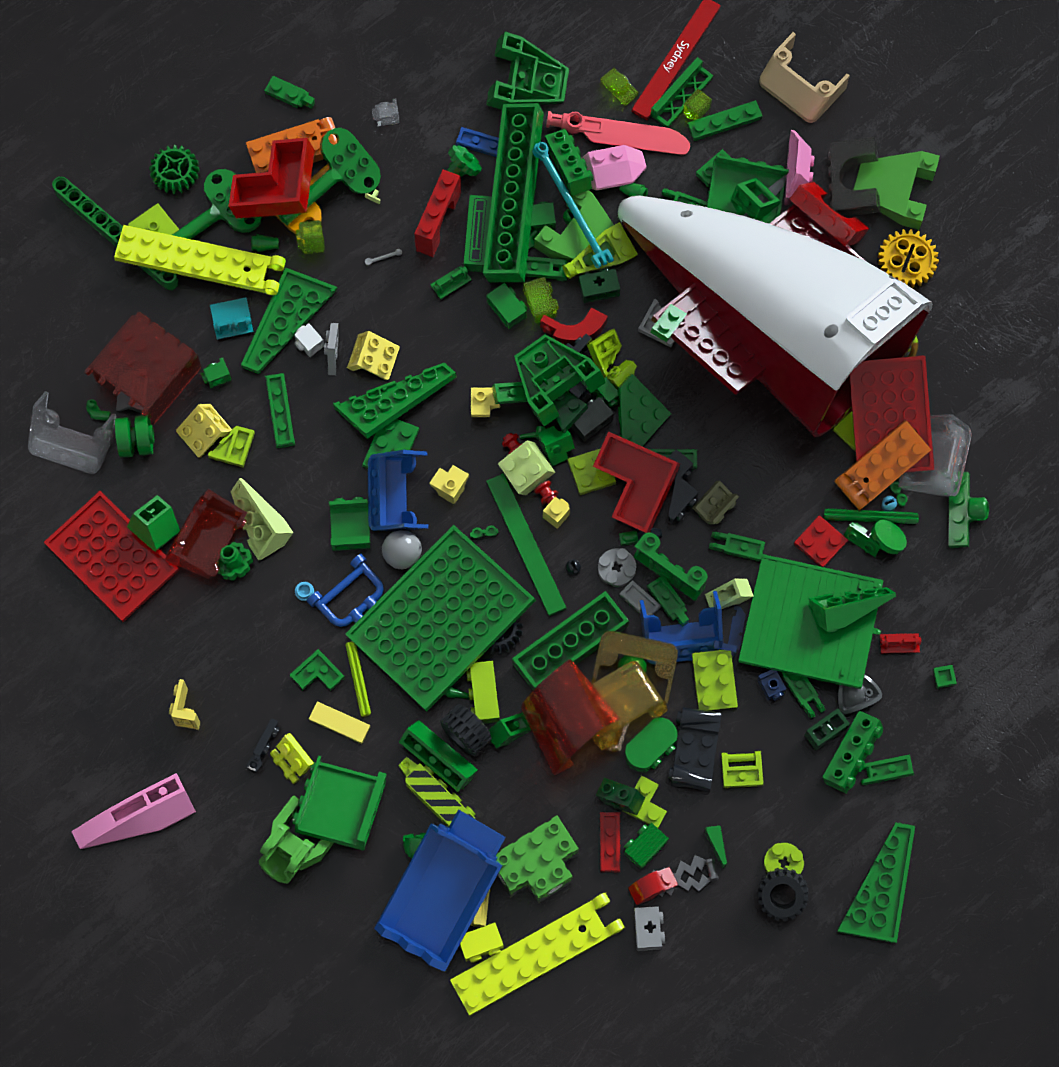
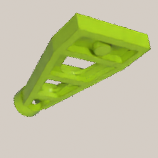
(619, 243)

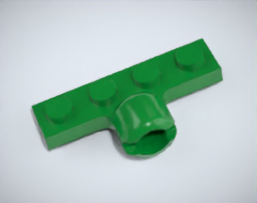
(964, 510)

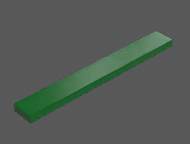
(526, 545)

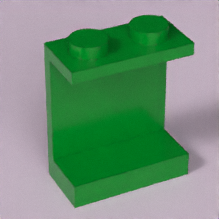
(349, 524)

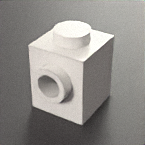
(308, 340)

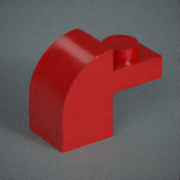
(652, 885)

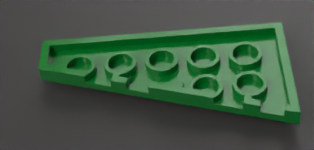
(291, 308)
(388, 402)
(880, 899)

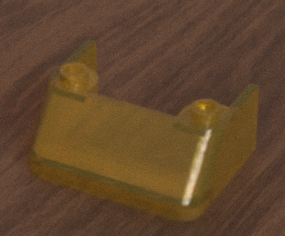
(662, 652)

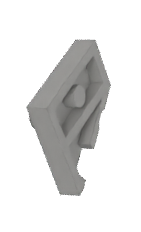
(331, 347)

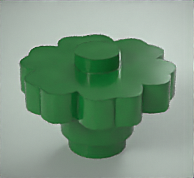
(463, 162)
(234, 561)

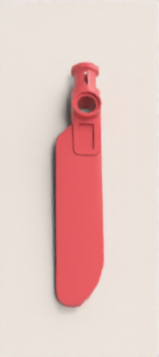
(622, 133)

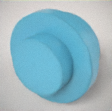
(304, 591)

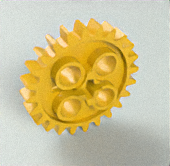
(924, 264)

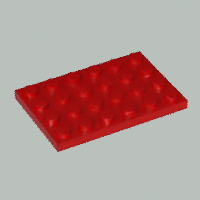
(887, 395)
(110, 556)

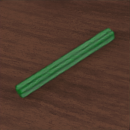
(871, 516)

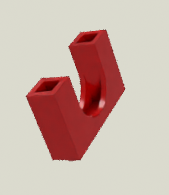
(444, 196)
(810, 200)

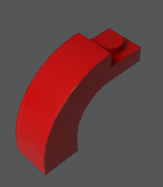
(591, 325)

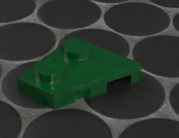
(569, 409)

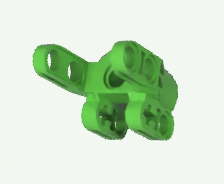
(287, 853)

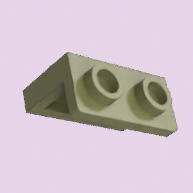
(715, 503)

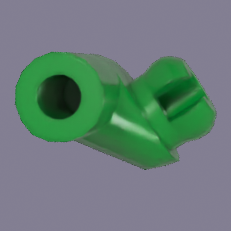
(95, 412)

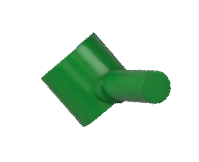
(533, 434)

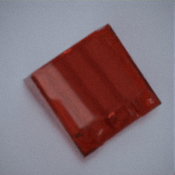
(565, 714)

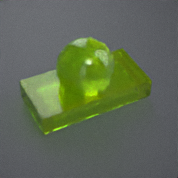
(619, 86)

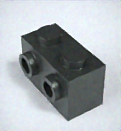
(593, 419)

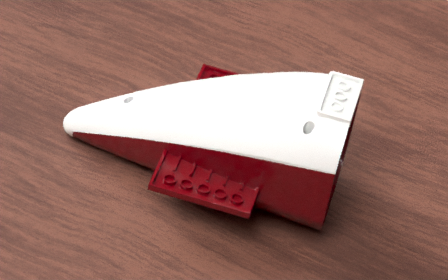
(775, 302)

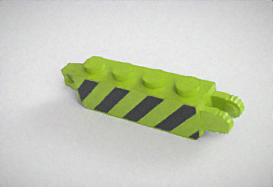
(432, 792)

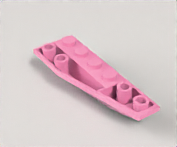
(137, 815)

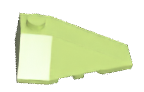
(264, 525)

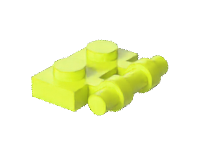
(295, 756)

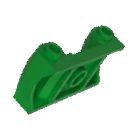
(690, 584)

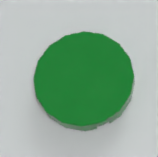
(889, 536)

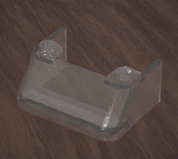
(66, 445)

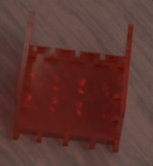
(146, 365)

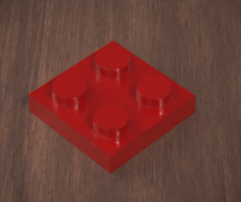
(820, 541)

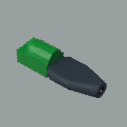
(633, 537)

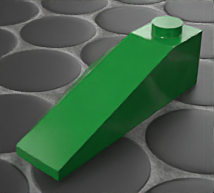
(841, 611)

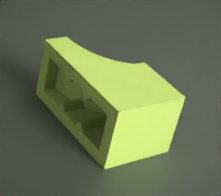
(731, 593)

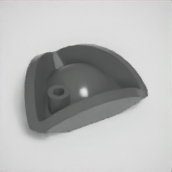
(855, 699)

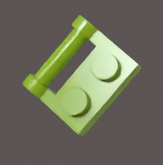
(742, 775)

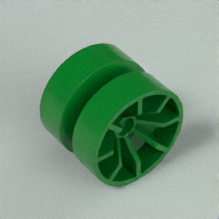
(128, 436)

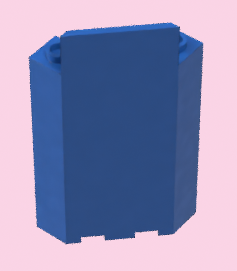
(442, 889)

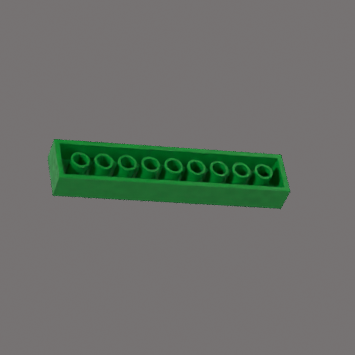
(513, 193)

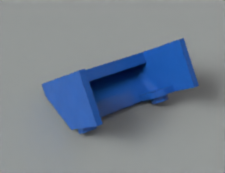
(388, 491)
(690, 638)

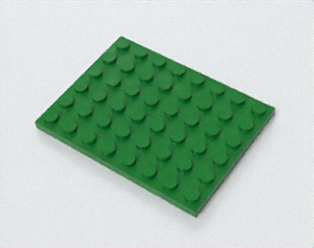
(440, 617)

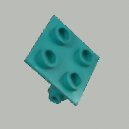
(231, 318)

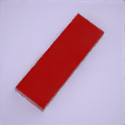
(609, 841)

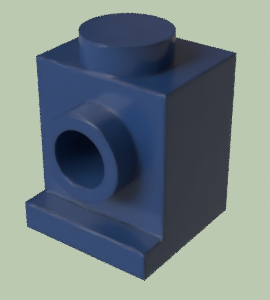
(771, 692)

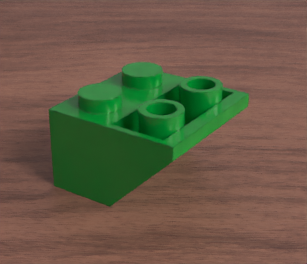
(154, 523)

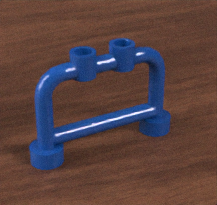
(360, 567)

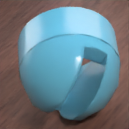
(891, 506)

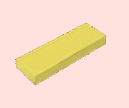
(339, 722)

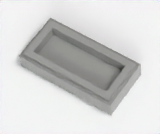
(633, 594)

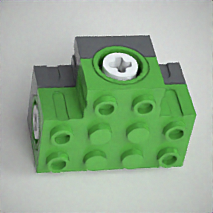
(538, 861)

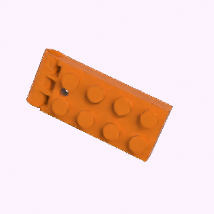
(260, 148)
(882, 465)

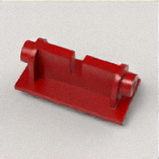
(900, 643)

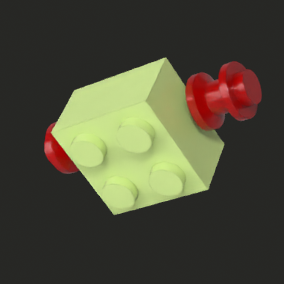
(527, 468)

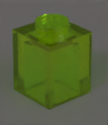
(697, 105)

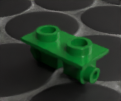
(451, 282)
(857, 534)

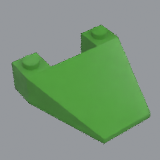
(894, 181)
(572, 239)

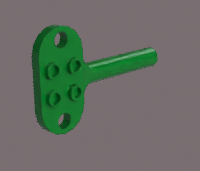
(347, 163)
(219, 197)

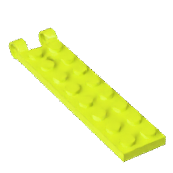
(197, 259)
(534, 956)

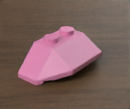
(799, 165)
(614, 166)

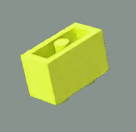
(481, 942)

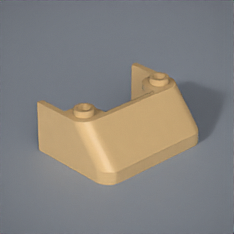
(793, 90)

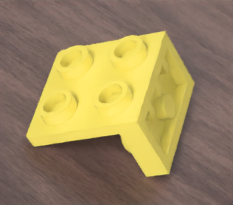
(373, 355)
(203, 429)
(182, 716)

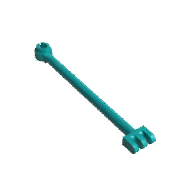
(600, 256)

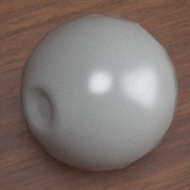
(401, 549)

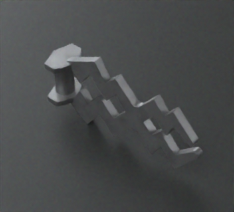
(697, 862)

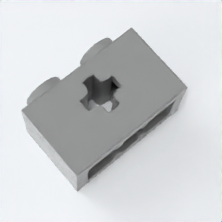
(644, 939)

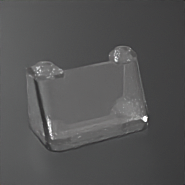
(950, 450)

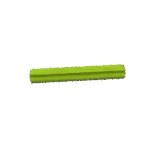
(358, 679)

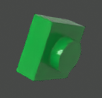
(944, 676)

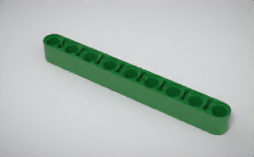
(106, 228)

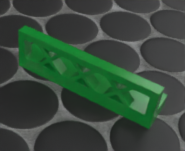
(678, 87)

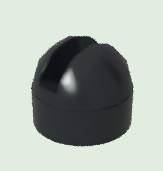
(569, 569)

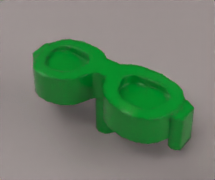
(901, 498)
(490, 531)

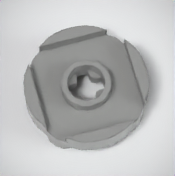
(612, 577)

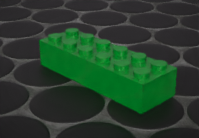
(571, 639)

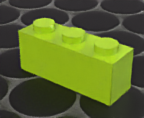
(483, 691)

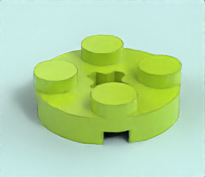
(780, 851)

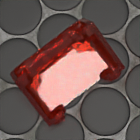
(205, 534)

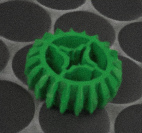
(184, 159)

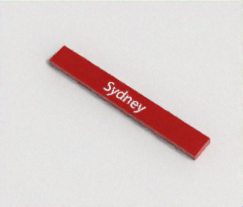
(676, 58)

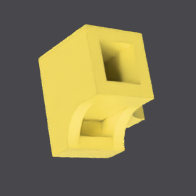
(482, 402)
(450, 483)

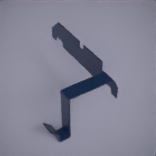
(734, 638)

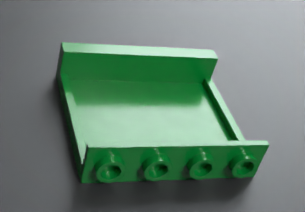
(729, 172)
(339, 804)

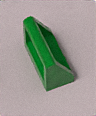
(750, 202)

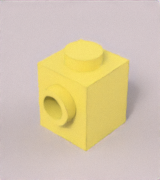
(556, 512)

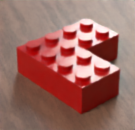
(279, 190)
(646, 476)

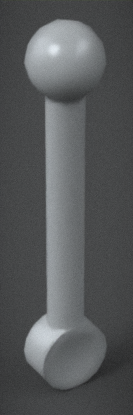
(368, 261)

